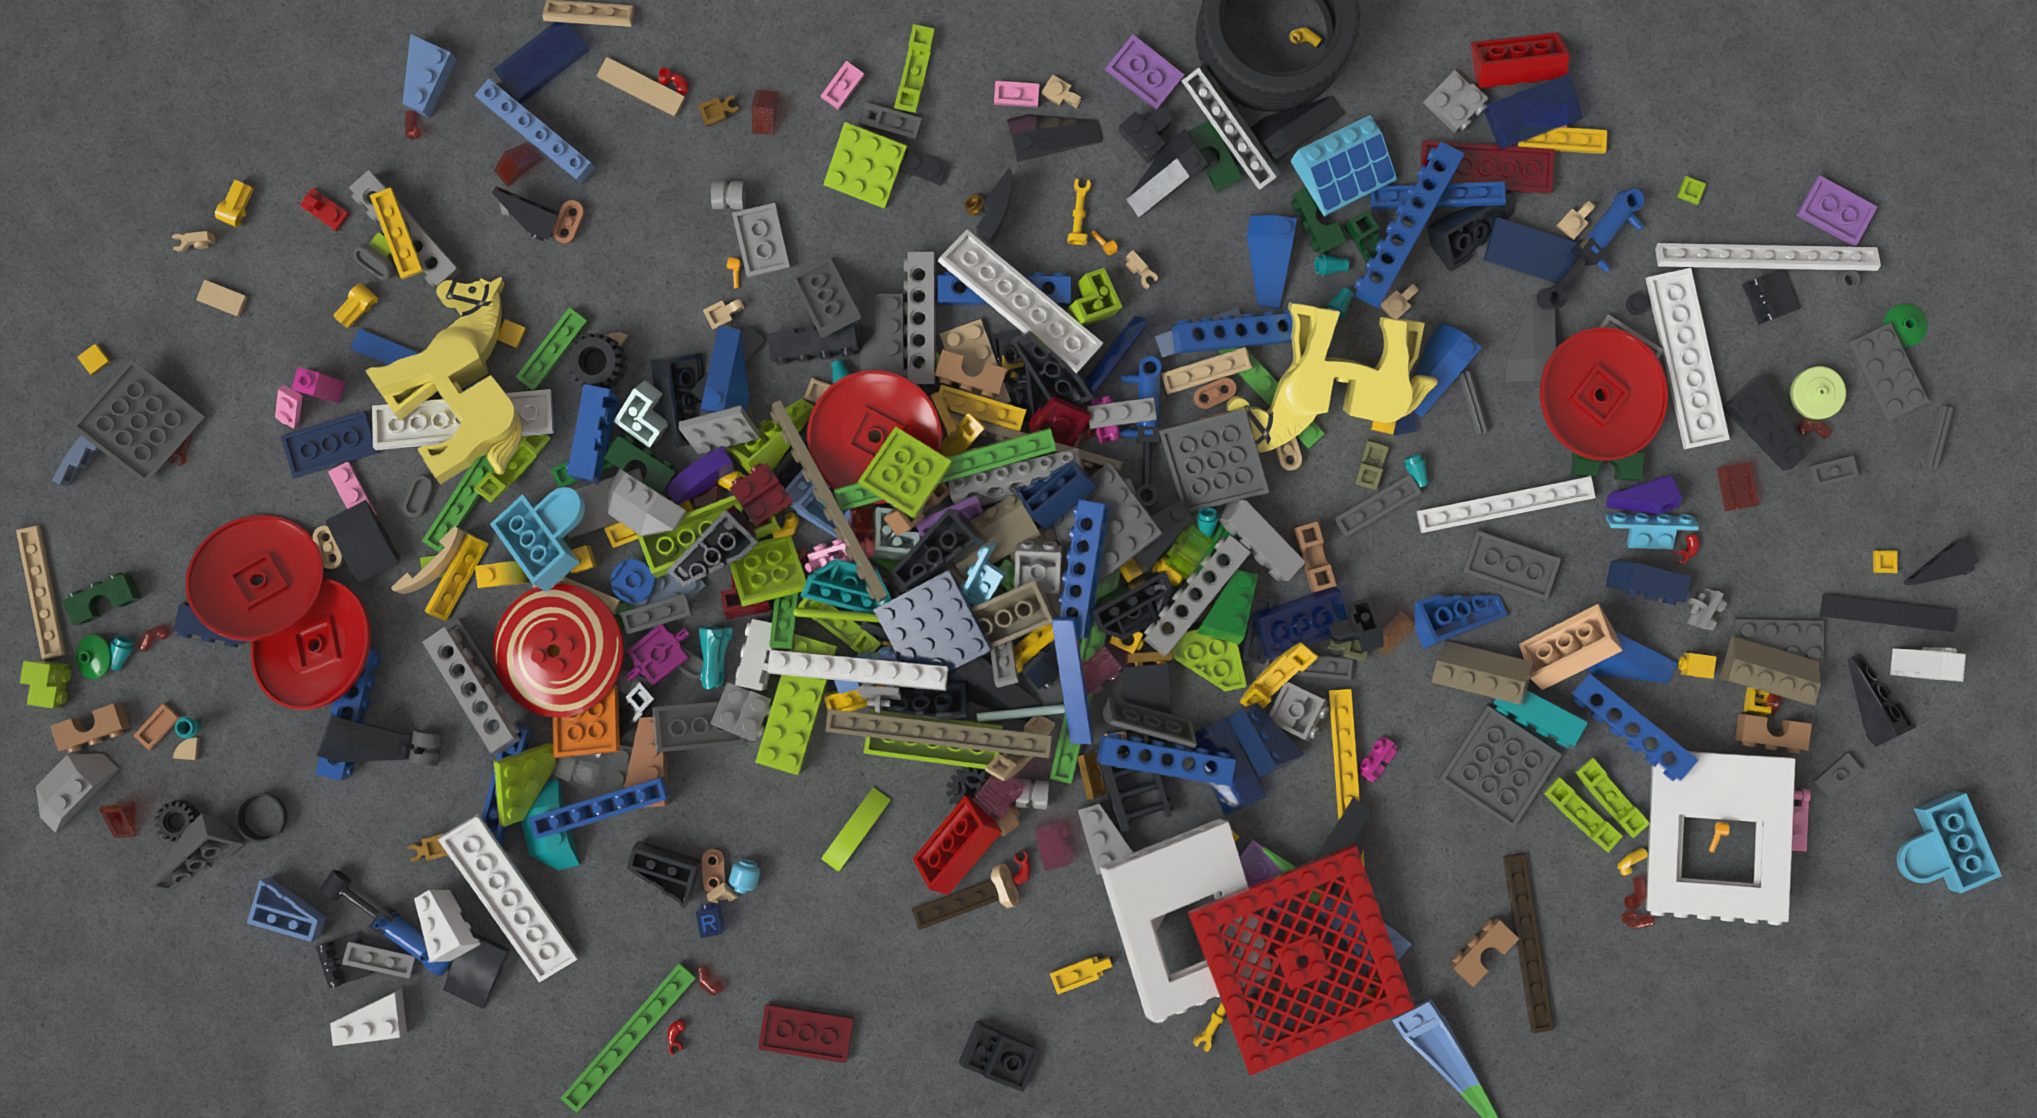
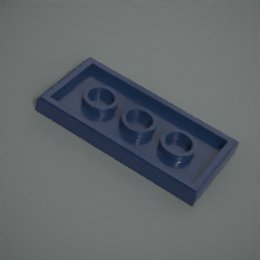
(1529, 250)
(329, 444)

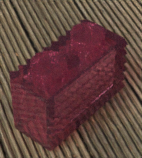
(1099, 669)
(998, 795)
(1053, 846)

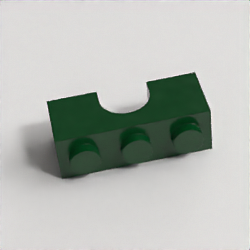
(1226, 172)
(1364, 234)
(1324, 237)
(1627, 468)
(658, 471)
(83, 606)

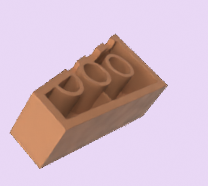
(645, 761)

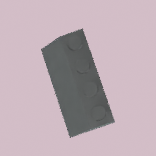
(882, 333)

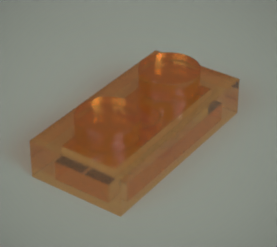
(1395, 631)

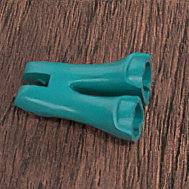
(714, 646)

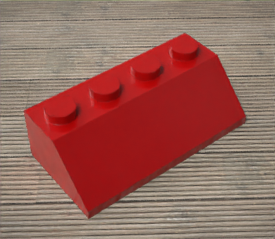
(1519, 59)
(956, 846)

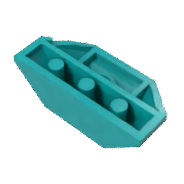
(841, 586)
(556, 849)

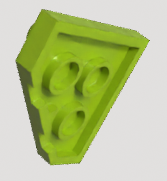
(1211, 659)
(520, 780)

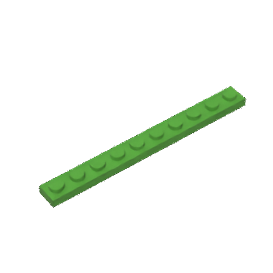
(965, 464)
(1067, 753)

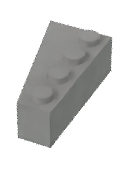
(1260, 539)

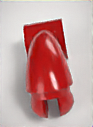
(680, 82)
(1692, 548)
(1024, 873)
(673, 1030)

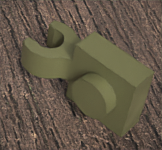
(1351, 649)

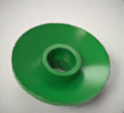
(1899, 315)
(93, 656)

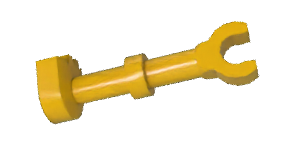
(1076, 236)
(1217, 1017)

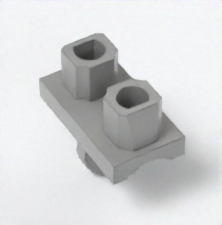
(1704, 608)
(877, 695)

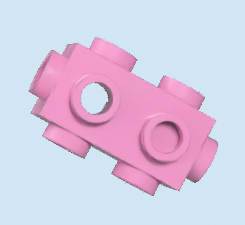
(823, 554)

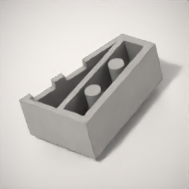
(1102, 836)

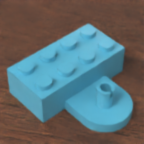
(537, 532)
(1949, 847)

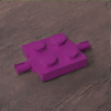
(658, 654)

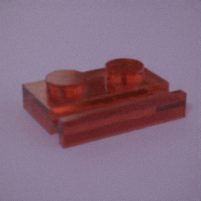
(1737, 486)

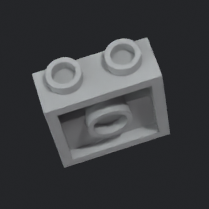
(1456, 102)
(1038, 564)
(1298, 711)
(741, 712)

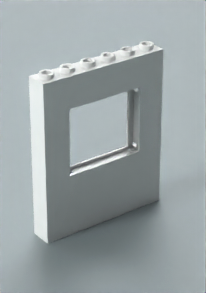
(1724, 789)
(1165, 880)

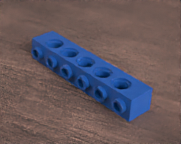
(948, 296)
(1186, 342)
(1091, 559)
(359, 704)
(1683, 759)
(1221, 774)
(599, 807)
(490, 810)

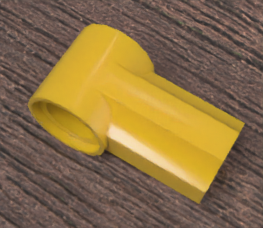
(234, 206)
(358, 302)

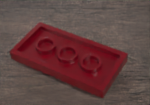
(805, 1033)

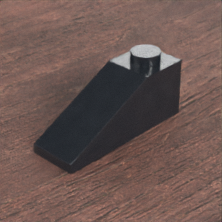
(532, 216)
(1950, 562)

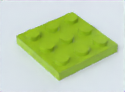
(865, 165)
(905, 472)
(768, 571)

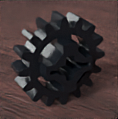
(963, 778)

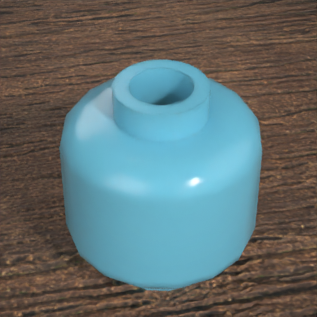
(744, 876)

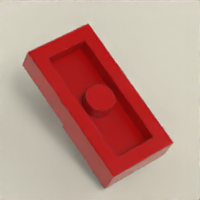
(324, 209)

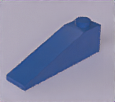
(1270, 249)
(1444, 358)
(727, 376)
(1447, 617)
(1635, 663)

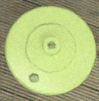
(1818, 392)

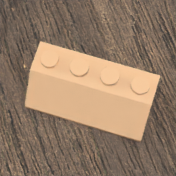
(1570, 647)

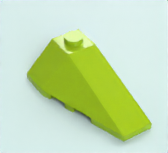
(770, 445)

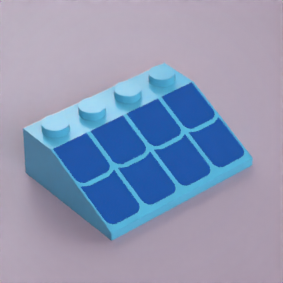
(1345, 165)

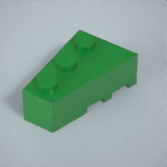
(1232, 609)

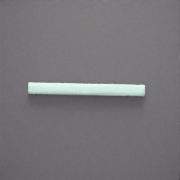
(1019, 713)

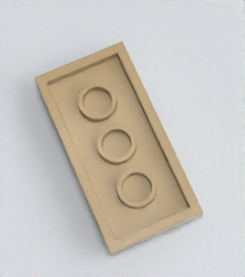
(973, 344)

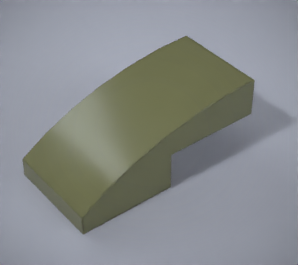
(1371, 465)

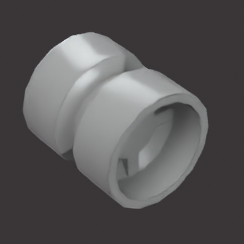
(725, 195)
(1033, 794)

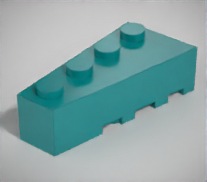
(1546, 718)

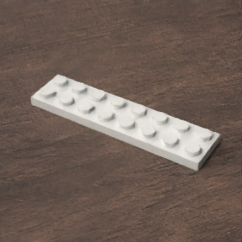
(1019, 300)
(1687, 358)
(435, 422)
(508, 897)

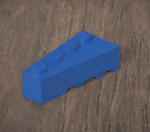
(592, 433)

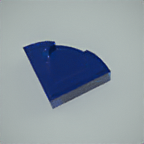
(1405, 425)

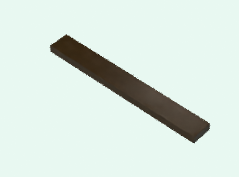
(1529, 943)

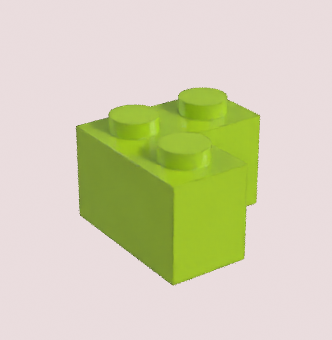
(1098, 299)
(46, 682)

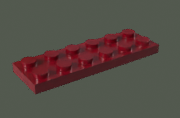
(1520, 167)

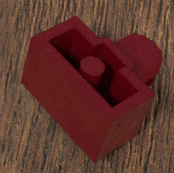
(732, 605)

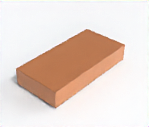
(157, 726)

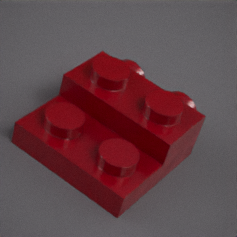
(1063, 419)
(760, 494)

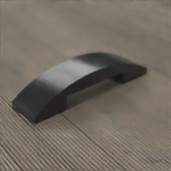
(633, 708)

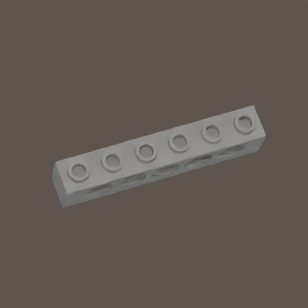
(1231, 126)
(927, 263)
(445, 269)
(1001, 482)
(1236, 555)
(438, 646)

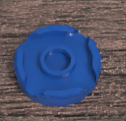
(632, 581)

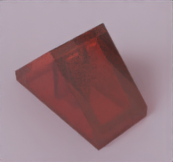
(764, 112)
(516, 163)
(861, 523)
(120, 819)

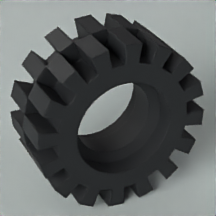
(164, 818)

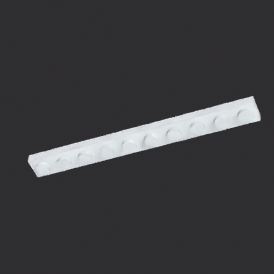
(1767, 256)

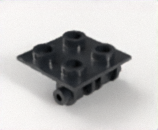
(1770, 296)
(331, 958)

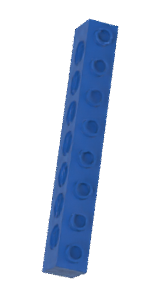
(1449, 160)

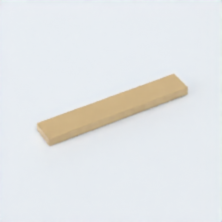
(41, 592)

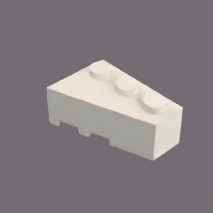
(755, 656)
(1928, 663)
(443, 926)
(372, 1022)

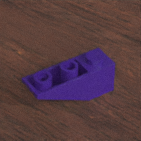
(1653, 497)

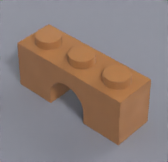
(988, 381)
(901, 522)
(1311, 550)
(108, 721)
(1791, 735)
(1468, 962)

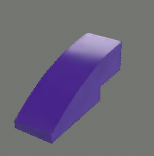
(700, 476)

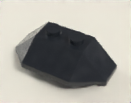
(1132, 605)

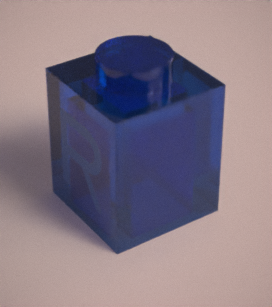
(710, 920)

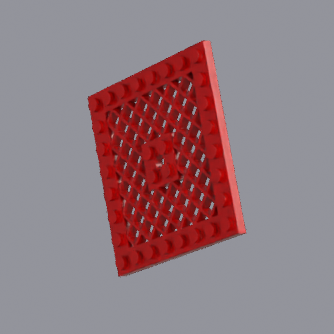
(1337, 1024)

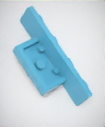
(1651, 530)
(983, 578)

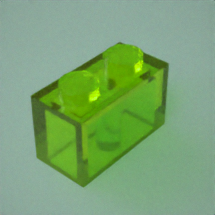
(1189, 551)

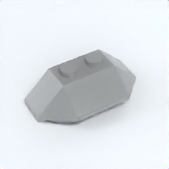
(641, 506)
(71, 786)

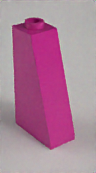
(318, 385)

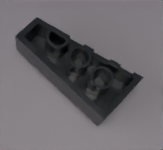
(1765, 422)

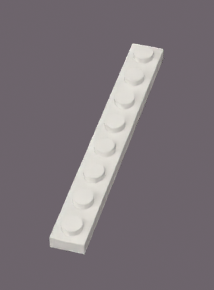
(1506, 504)
(857, 670)

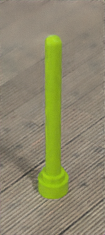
(833, 614)

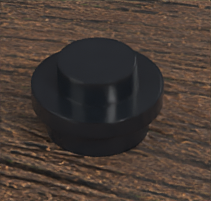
(1637, 304)

